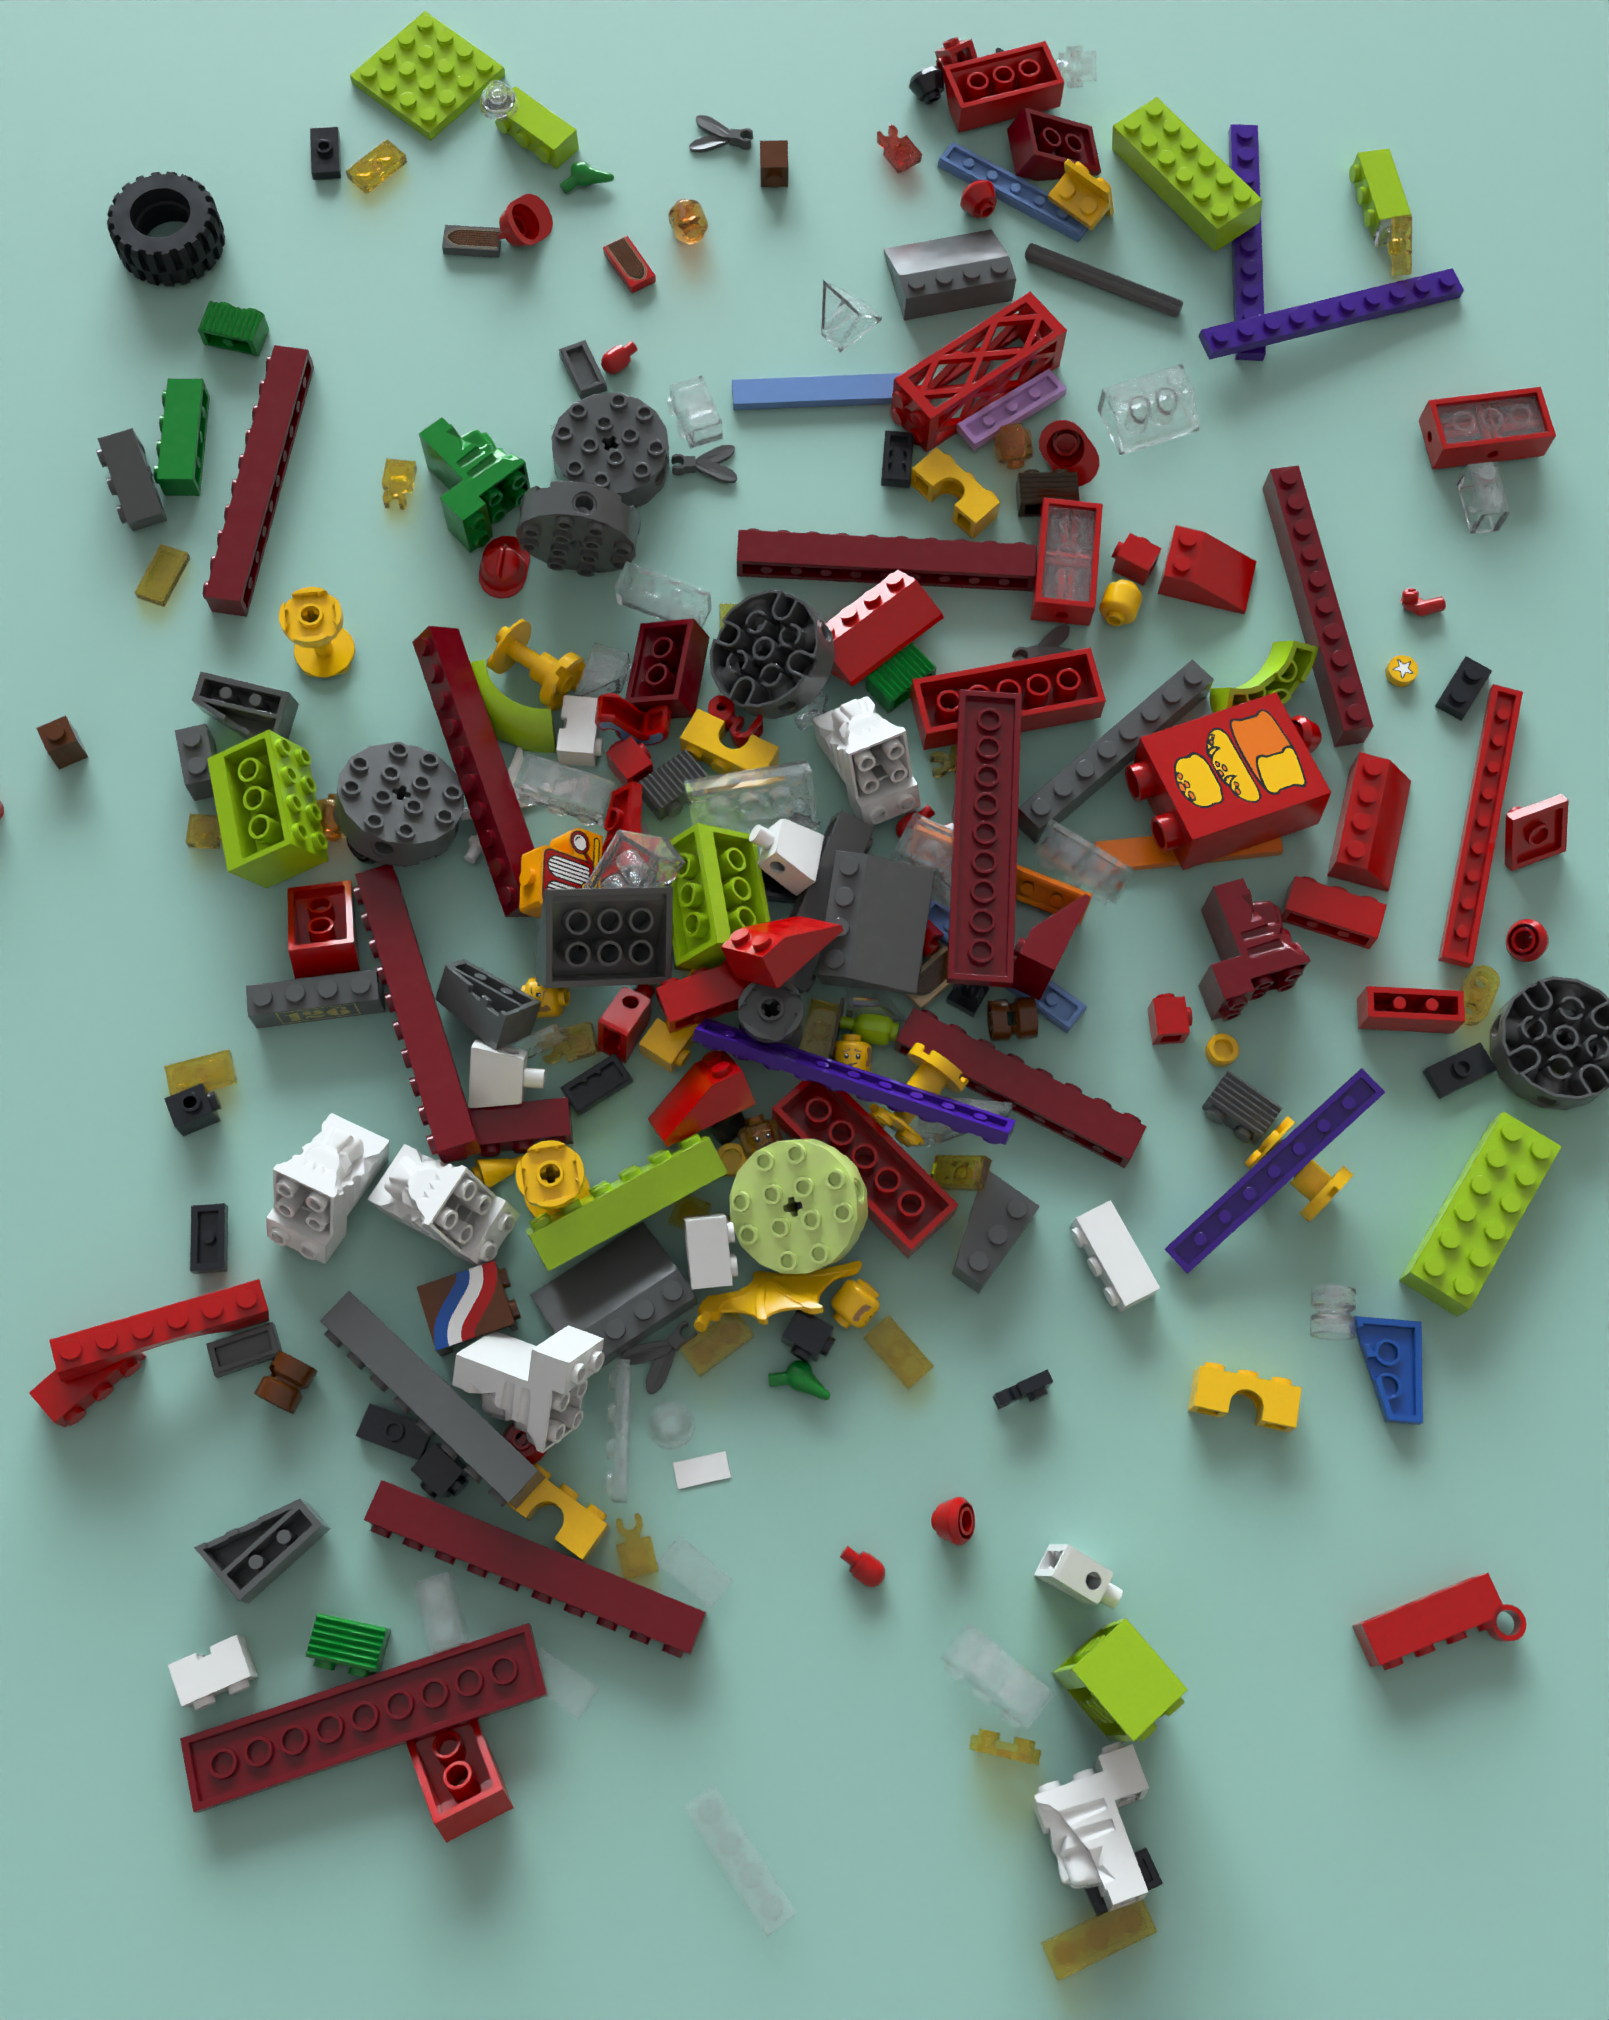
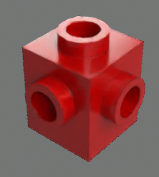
(955, 51)

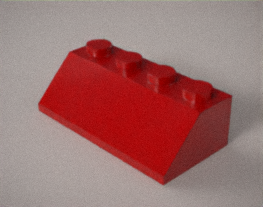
(1002, 85)
(880, 626)
(1370, 823)

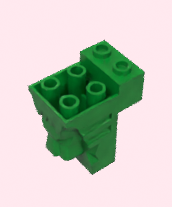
(479, 479)

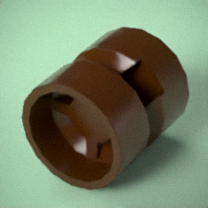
(1023, 1016)
(285, 1382)

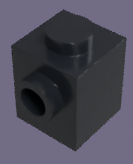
(193, 1109)
(808, 1336)
(440, 1473)

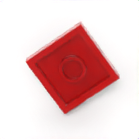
(1536, 832)

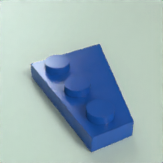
(1394, 1365)

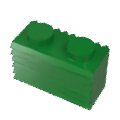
(233, 328)
(892, 680)
(348, 1644)

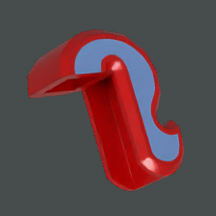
(628, 720)

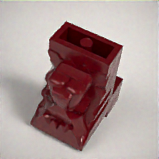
(1252, 951)

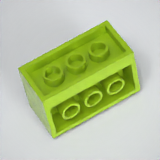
(267, 809)
(714, 893)
(1121, 1682)

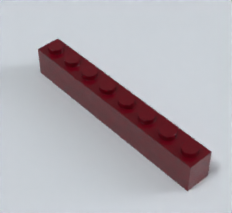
(1031, 1091)

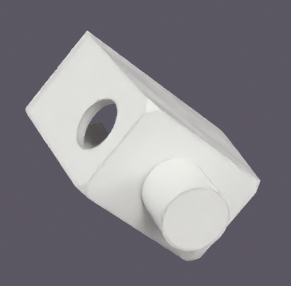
(789, 853)
(500, 1076)
(1078, 1576)

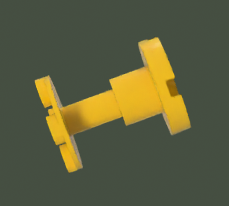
(315, 625)
(554, 675)
(932, 1075)
(551, 1177)
(1310, 1181)

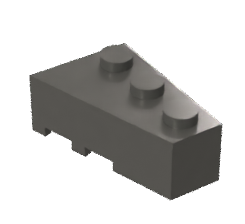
(131, 479)
(245, 706)
(487, 1004)
(991, 1231)
(262, 1550)

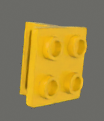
(1082, 195)

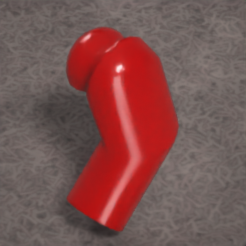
(1411, 602)

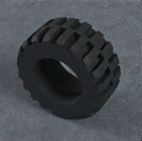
(158, 201)

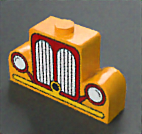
(559, 866)

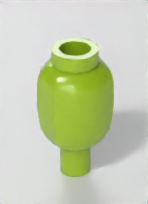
(872, 1027)

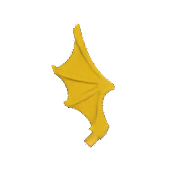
(774, 1293)

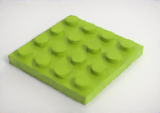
(427, 75)

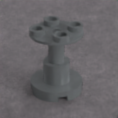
(772, 1013)

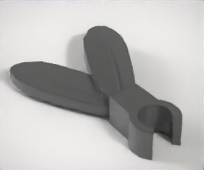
(719, 135)
(707, 464)
(1047, 646)
(662, 1354)

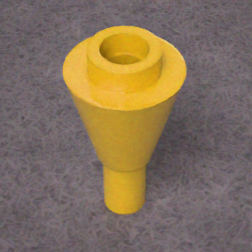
(494, 1170)

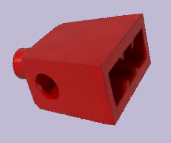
(625, 1021)

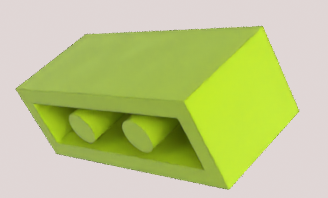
(540, 131)
(1378, 187)

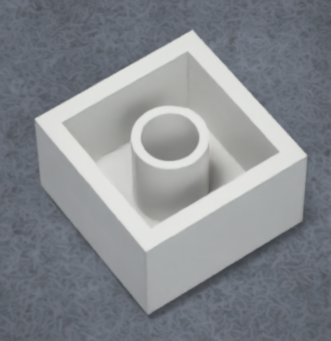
(708, 1250)

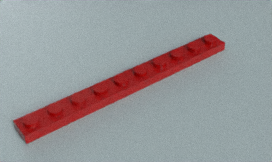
(1480, 827)

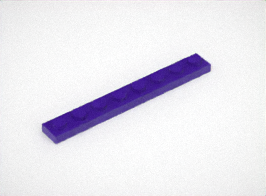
(1274, 1170)

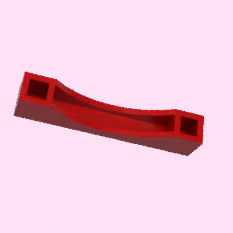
(111, 1342)

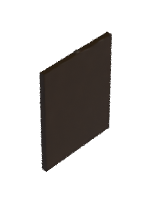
(837, 1028)

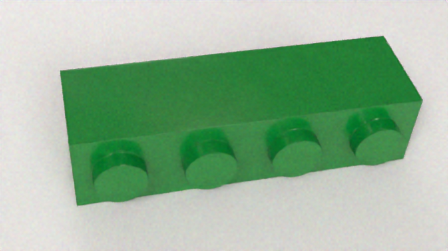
(182, 437)

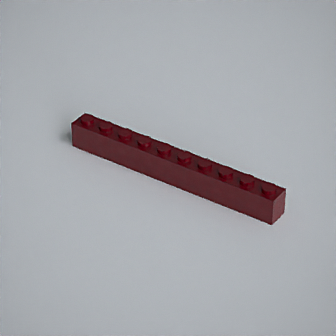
(259, 481)
(873, 558)
(1317, 606)
(476, 759)
(417, 1015)
(535, 1567)

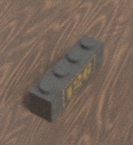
(315, 999)

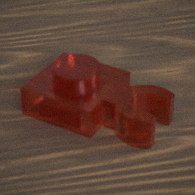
(898, 151)

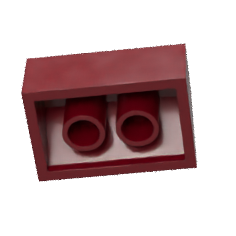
(668, 666)

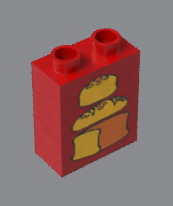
(1227, 781)

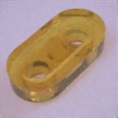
(1479, 998)
(1021, 1749)

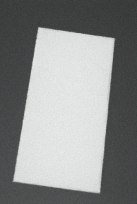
(701, 1470)

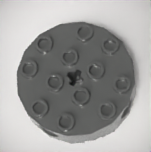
(613, 445)
(578, 527)
(772, 654)
(398, 804)
(1553, 1043)

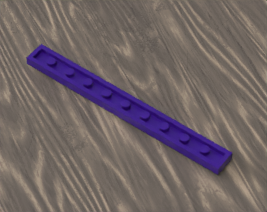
(1247, 248)
(1330, 313)
(861, 1083)

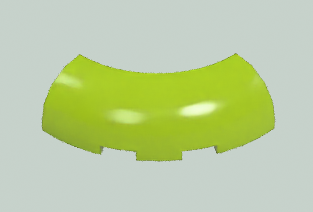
(1281, 673)
(514, 722)

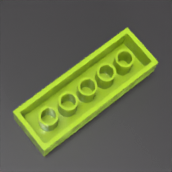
(1186, 174)
(626, 1200)
(1480, 1214)

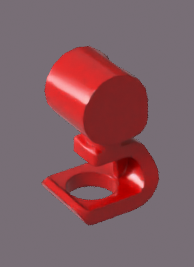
(724, 709)

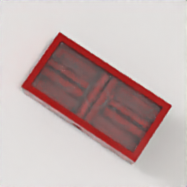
(1486, 427)
(1067, 561)

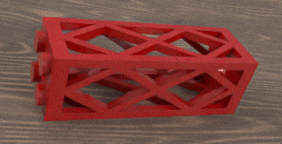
(1042, 340)

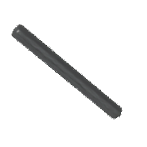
(1103, 279)

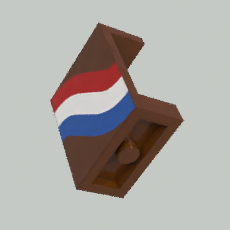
(468, 1306)

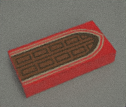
(629, 264)

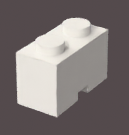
(579, 738)
(204, 1677)

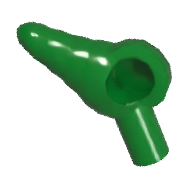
(584, 175)
(800, 1378)

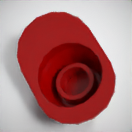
(525, 221)
(1068, 448)
(503, 567)

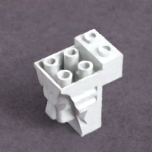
(869, 759)
(323, 1186)
(445, 1205)
(532, 1384)
(1088, 1829)

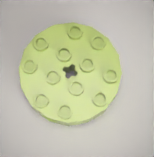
(766, 1213)

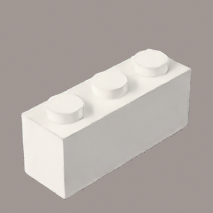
(1114, 1257)

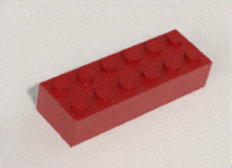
(1053, 690)
(900, 1193)

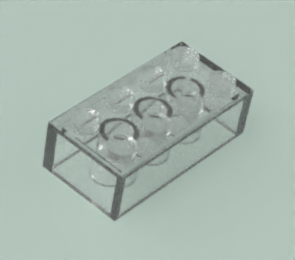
(754, 797)

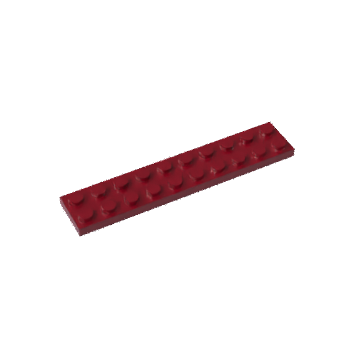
(984, 839)
(362, 1717)

